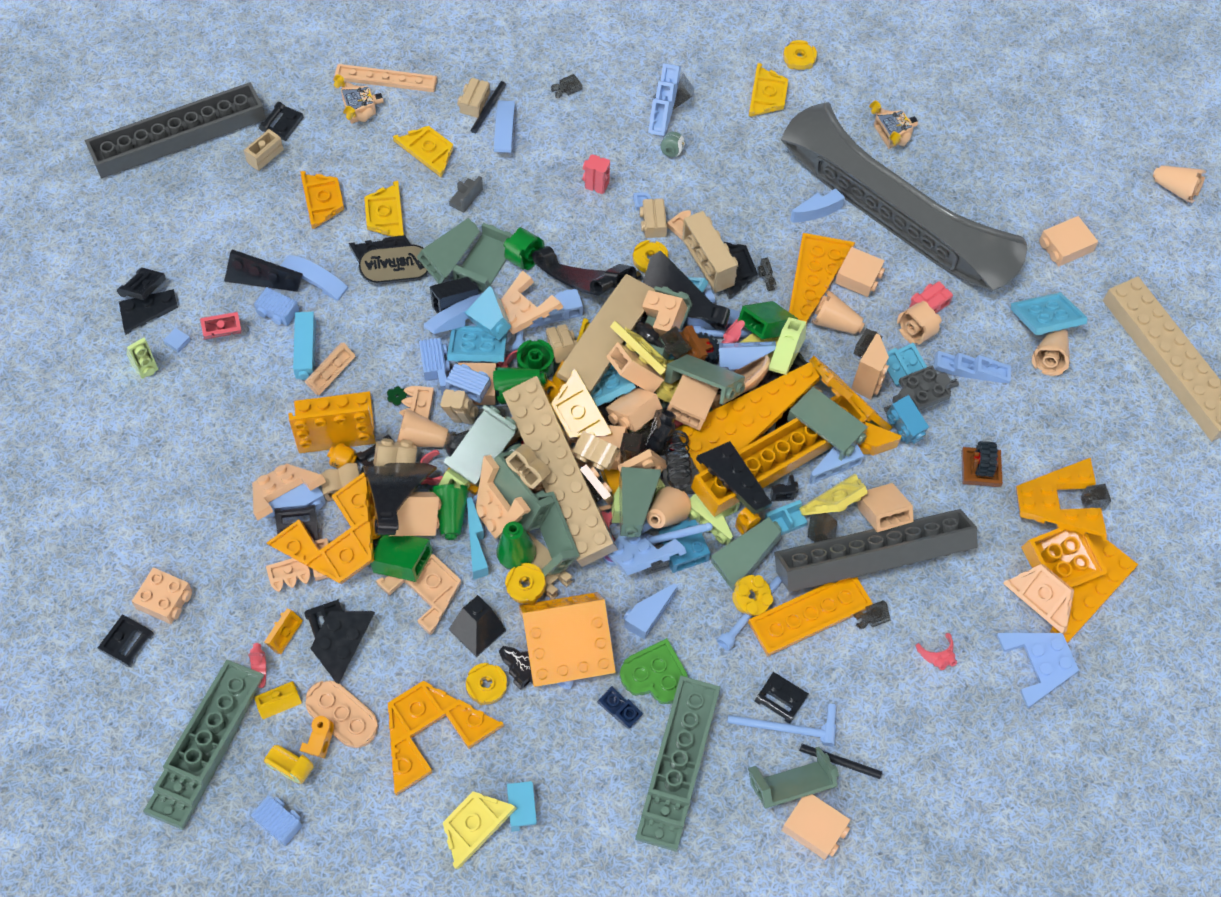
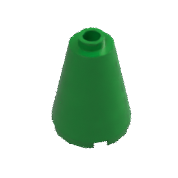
(507, 378)
(452, 509)
(515, 546)

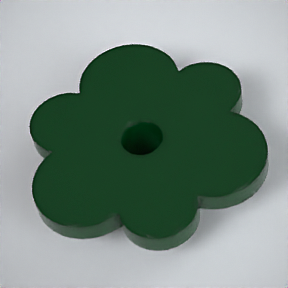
(393, 393)

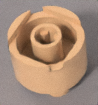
(919, 323)

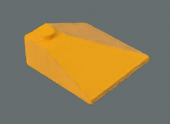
(1066, 555)

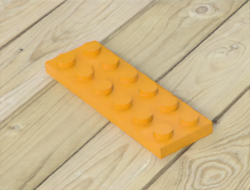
(809, 614)

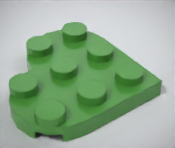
(654, 672)

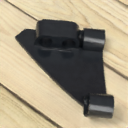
(664, 273)
(585, 280)
(391, 488)

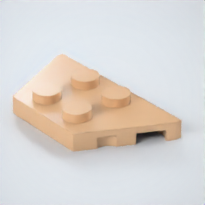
(1044, 594)

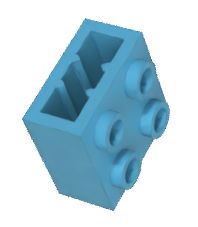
(907, 420)
(694, 545)

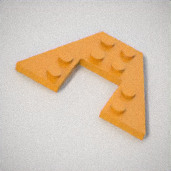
(840, 388)
(1040, 499)
(347, 552)
(418, 710)

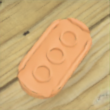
(347, 713)

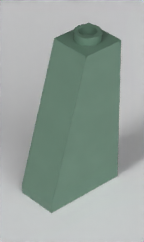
(447, 250)
(636, 495)
(746, 552)

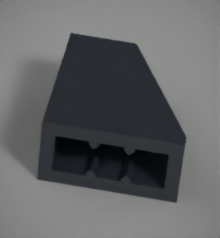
(451, 292)

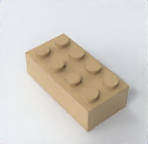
(709, 251)

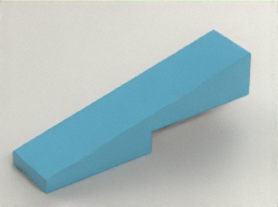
(476, 532)

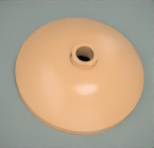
(754, 372)

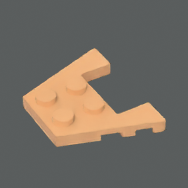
(522, 311)
(278, 483)
(492, 505)
(435, 586)

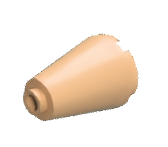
(1180, 180)
(837, 315)
(1052, 353)
(422, 431)
(669, 508)

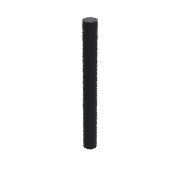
(488, 107)
(843, 762)

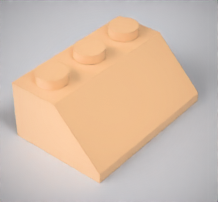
(871, 369)

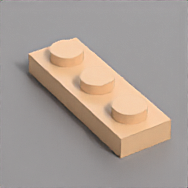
(330, 368)

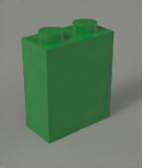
(765, 319)
(401, 556)

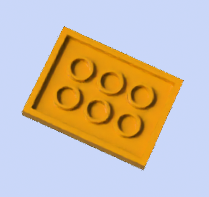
(333, 421)
(567, 638)

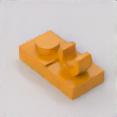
(283, 631)

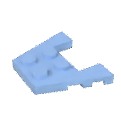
(638, 553)
(1048, 657)

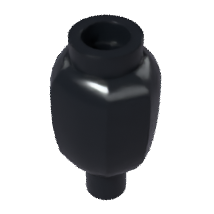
(648, 333)

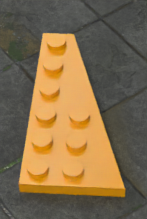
(815, 271)
(1092, 594)

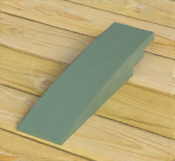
(203, 745)
(677, 764)

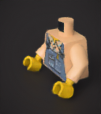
(357, 100)
(892, 125)

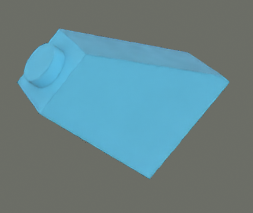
(489, 314)

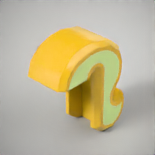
(288, 764)

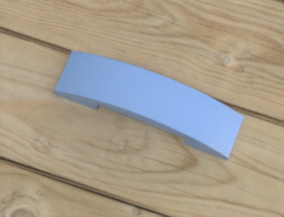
(317, 276)

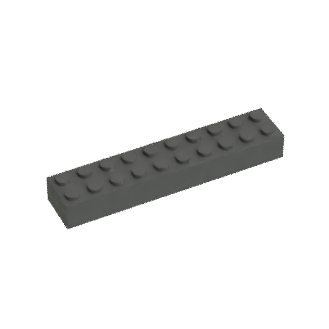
(175, 130)
(875, 551)

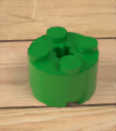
(521, 247)
(536, 356)

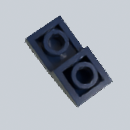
(620, 708)

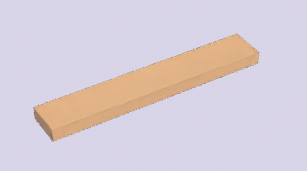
(387, 78)

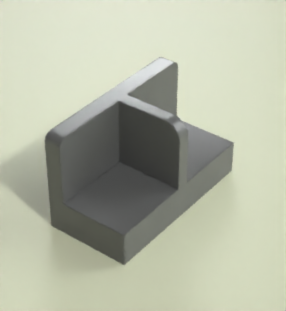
(466, 193)

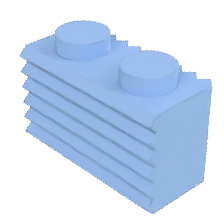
(276, 306)
(433, 357)
(472, 382)
(277, 820)

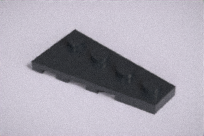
(258, 272)
(733, 472)

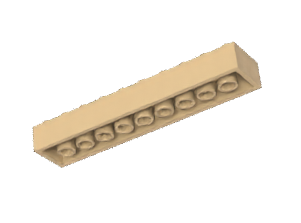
(1169, 352)
(547, 439)

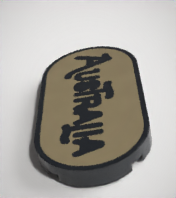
(392, 264)

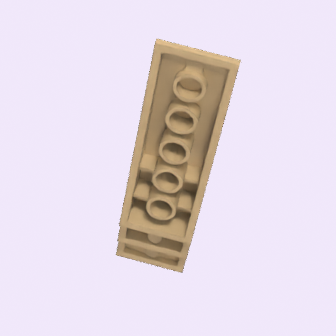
(599, 338)

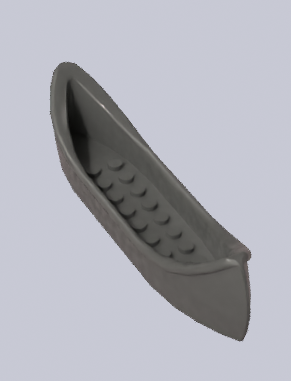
(947, 239)

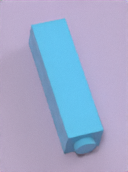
(304, 344)

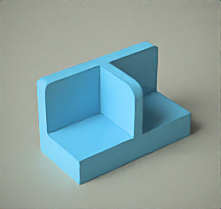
(788, 517)
(522, 797)

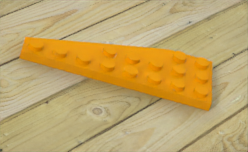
(749, 415)

